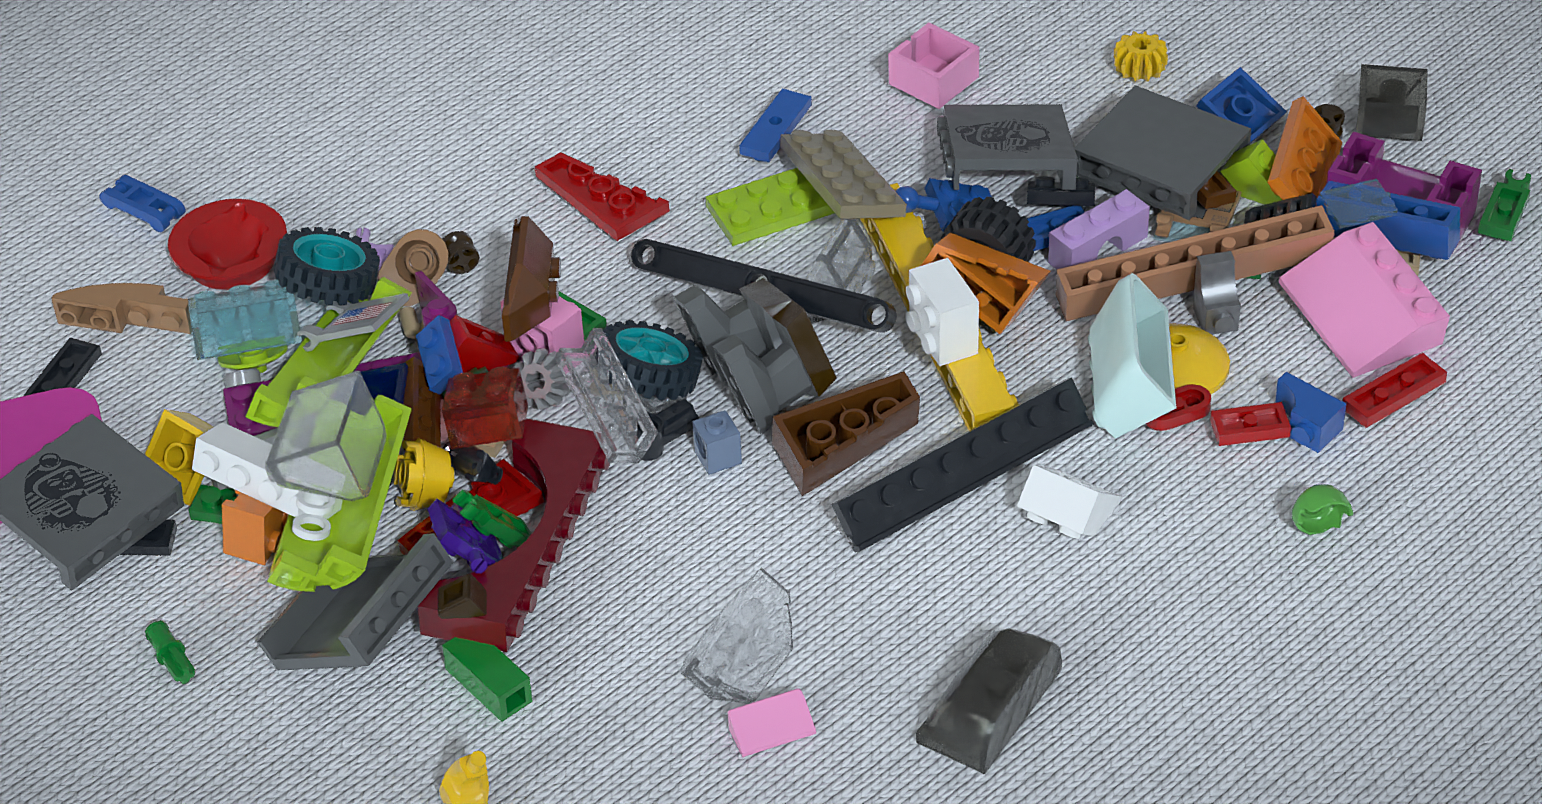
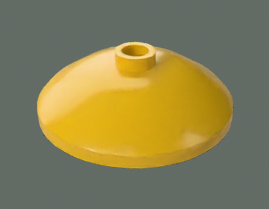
(1197, 357)

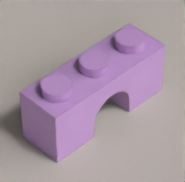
(1119, 220)

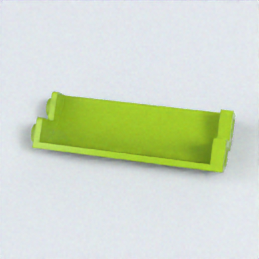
(325, 362)
(345, 552)

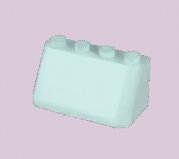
(1131, 359)

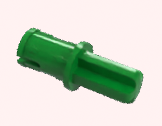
(170, 652)

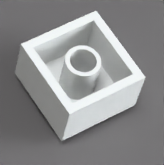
(943, 312)

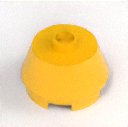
(422, 474)

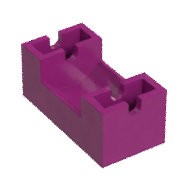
(1364, 161)

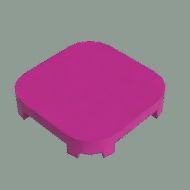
(38, 419)

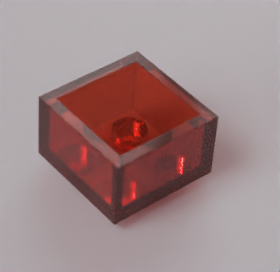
(485, 407)

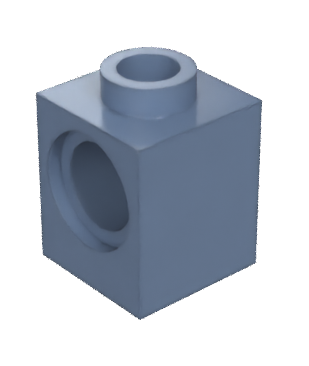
(717, 442)

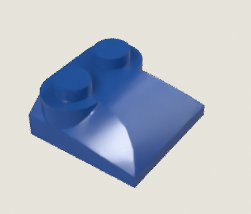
(1243, 102)

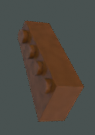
(843, 429)

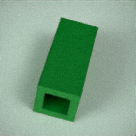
(488, 676)

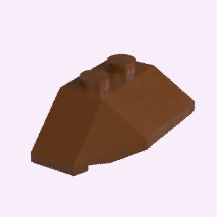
(529, 279)

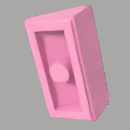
(770, 722)

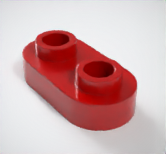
(1191, 404)

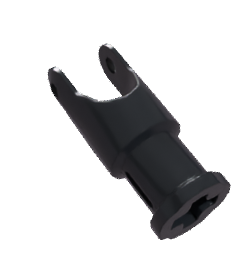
(474, 464)

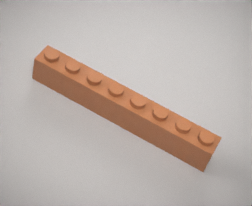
(1171, 266)

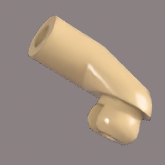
(410, 322)

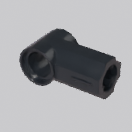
(670, 424)

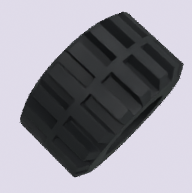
(994, 226)

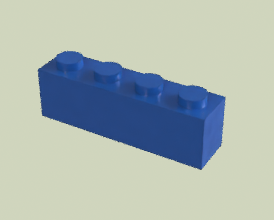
(1418, 228)

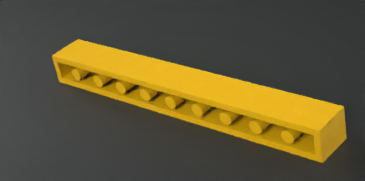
(972, 381)

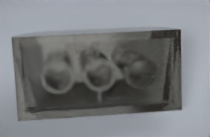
(991, 698)

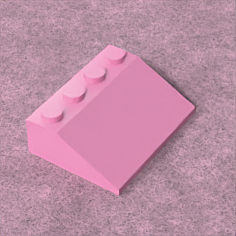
(1366, 301)

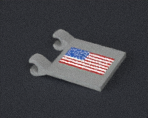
(354, 319)

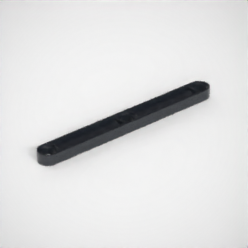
(730, 275)

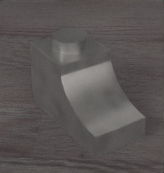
(1216, 293)

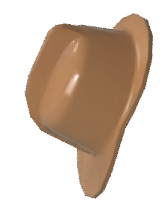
(415, 252)

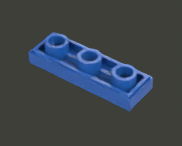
(778, 119)

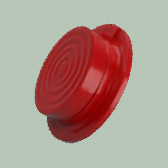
(227, 242)

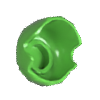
(1320, 509)

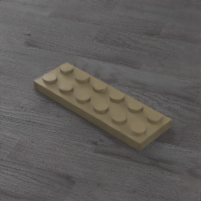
(842, 175)

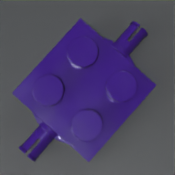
(462, 537)

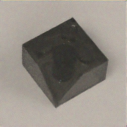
(1392, 102)

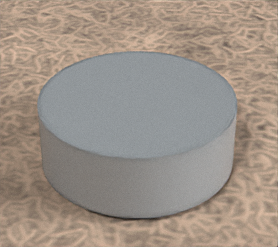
(242, 377)

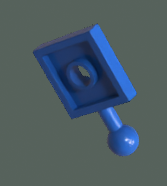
(941, 198)

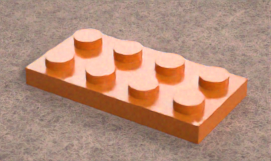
(1303, 153)

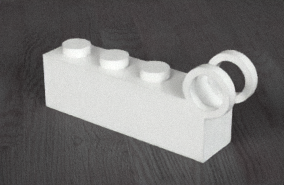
(240, 463)

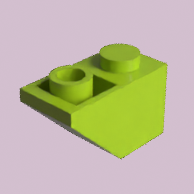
(1250, 170)

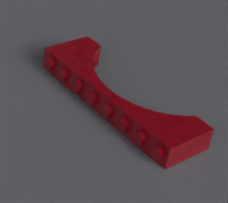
(567, 469)

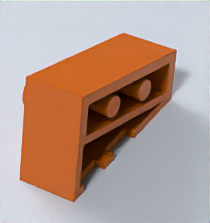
(995, 278)
(251, 528)

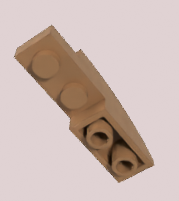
(118, 304)

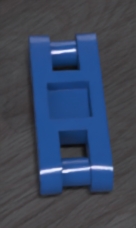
(143, 202)

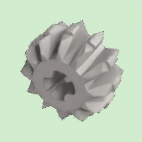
(536, 392)

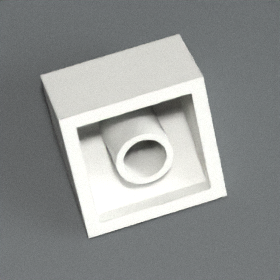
(1066, 501)

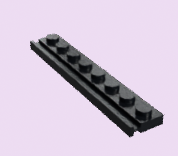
(962, 465)

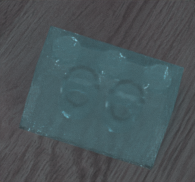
(243, 319)

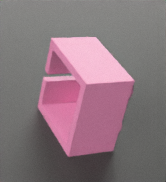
(933, 65)

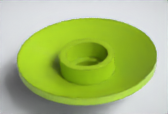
(252, 359)

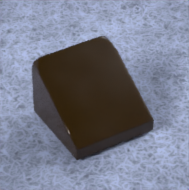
(462, 599)

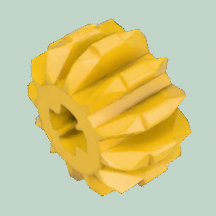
(1140, 56)

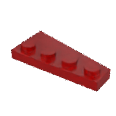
(600, 197)
(512, 494)

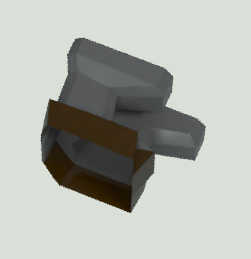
(759, 347)

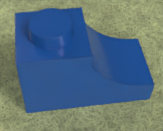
(1312, 412)

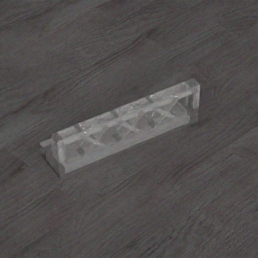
(605, 405)

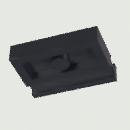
(1047, 191)

